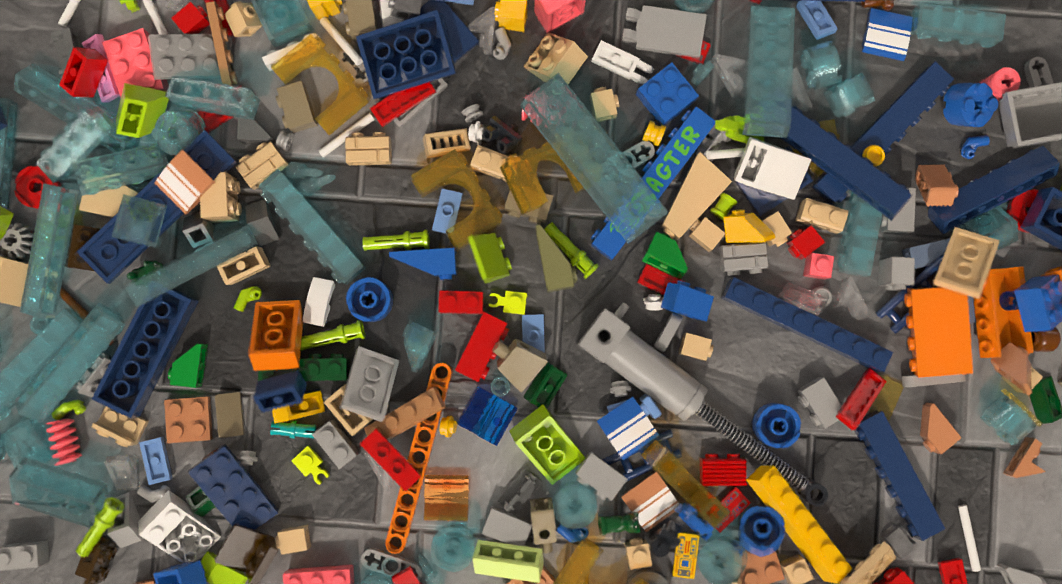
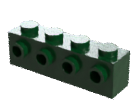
(315, 368)

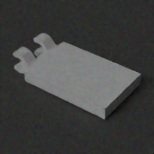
(666, 31)

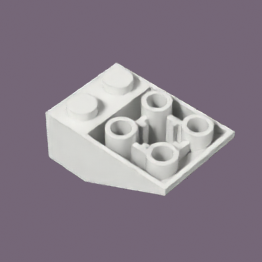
(771, 168)
(177, 529)

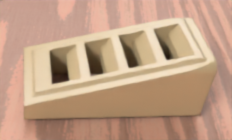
(444, 135)

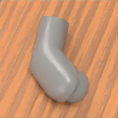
(504, 45)
(150, 495)

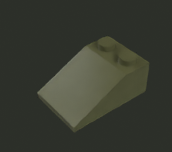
(555, 266)

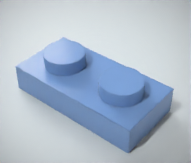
(816, 18)
(156, 460)

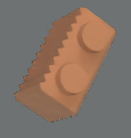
(936, 185)

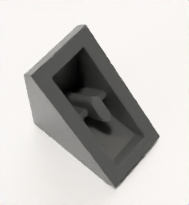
(252, 132)
(261, 222)

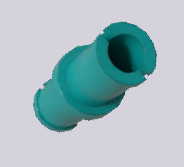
(293, 429)

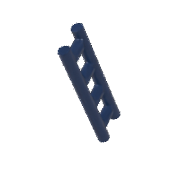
(920, 280)
(631, 473)

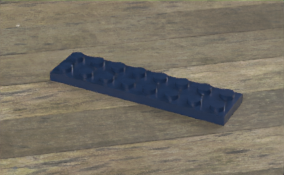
(112, 255)

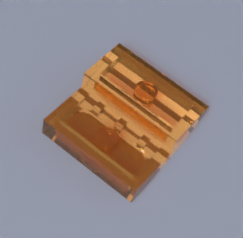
(446, 498)

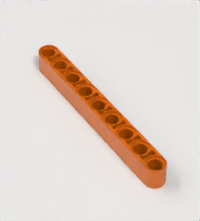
(426, 447)

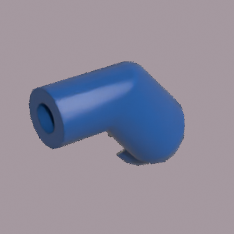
(972, 143)
(572, 535)

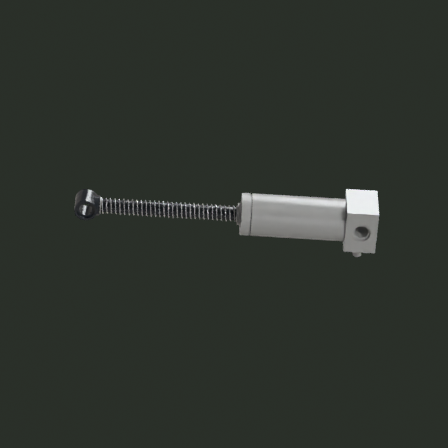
(677, 390)

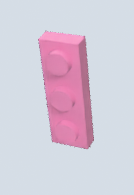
(107, 86)

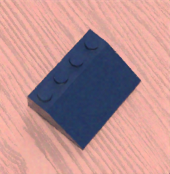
(407, 54)

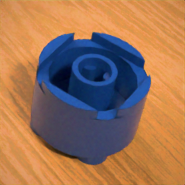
(969, 104)
(359, 306)
(788, 427)
(761, 518)

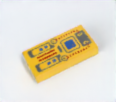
(686, 556)

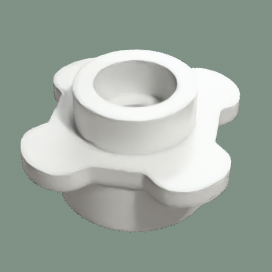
(475, 132)
(653, 302)

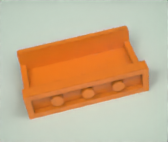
(994, 324)
(938, 332)

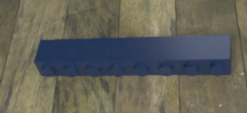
(893, 123)
(846, 166)
(806, 325)

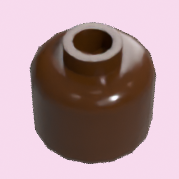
(1046, 340)

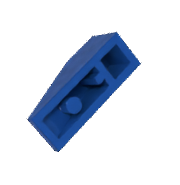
(432, 261)

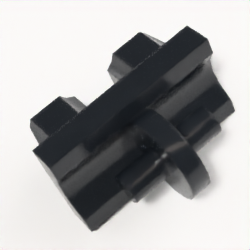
(504, 135)
(665, 539)

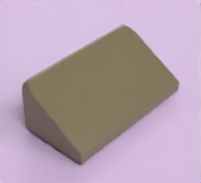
(229, 414)

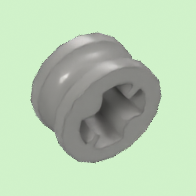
(472, 113)
(284, 140)

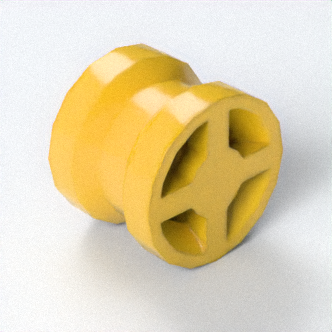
(654, 133)

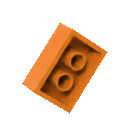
(276, 335)

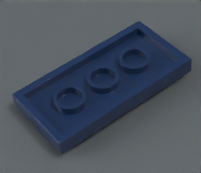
(233, 489)

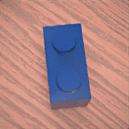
(687, 301)

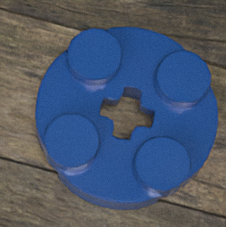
(688, 515)

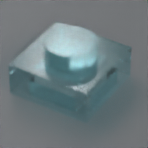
(702, 72)

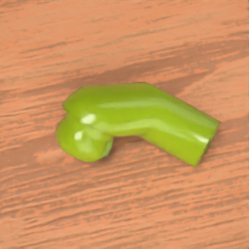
(247, 295)
(64, 408)

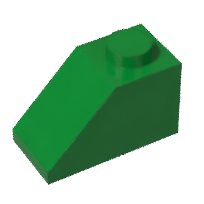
(665, 255)
(189, 368)

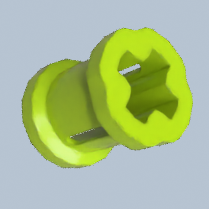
(723, 206)

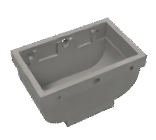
(1032, 115)

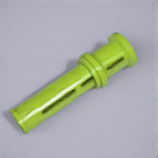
(407, 240)
(577, 257)
(341, 333)
(103, 520)

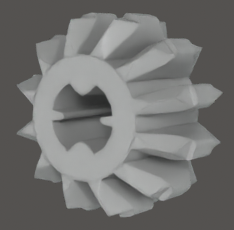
(23, 242)

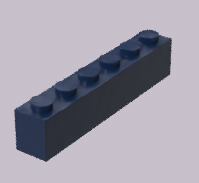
(995, 188)
(899, 476)

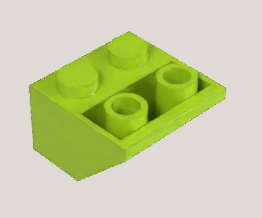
(139, 110)

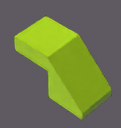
(220, 574)

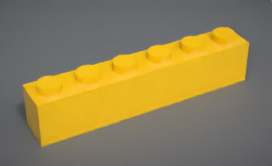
(800, 524)

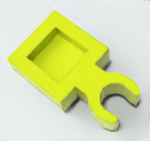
(513, 302)
(308, 462)

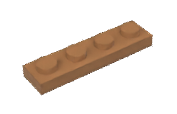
(220, 37)
(409, 414)

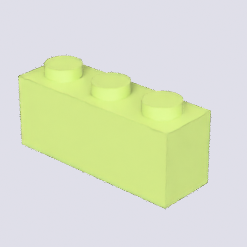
(508, 561)

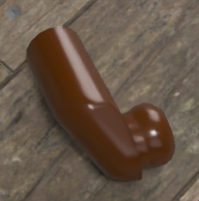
(886, 4)

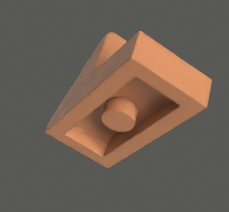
(1021, 463)

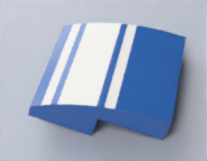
(887, 34)
(628, 428)

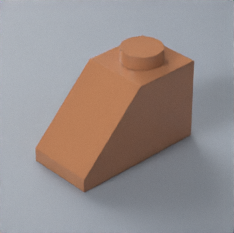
(1015, 367)
(936, 430)

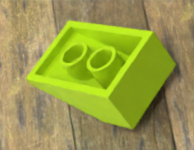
(489, 257)
(547, 444)

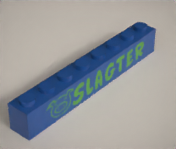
(661, 171)

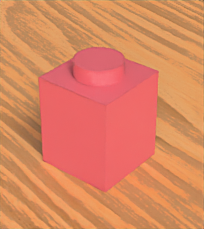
(818, 266)

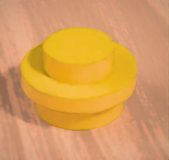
(874, 154)
(448, 426)

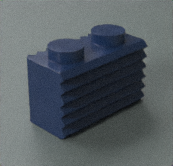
(279, 391)

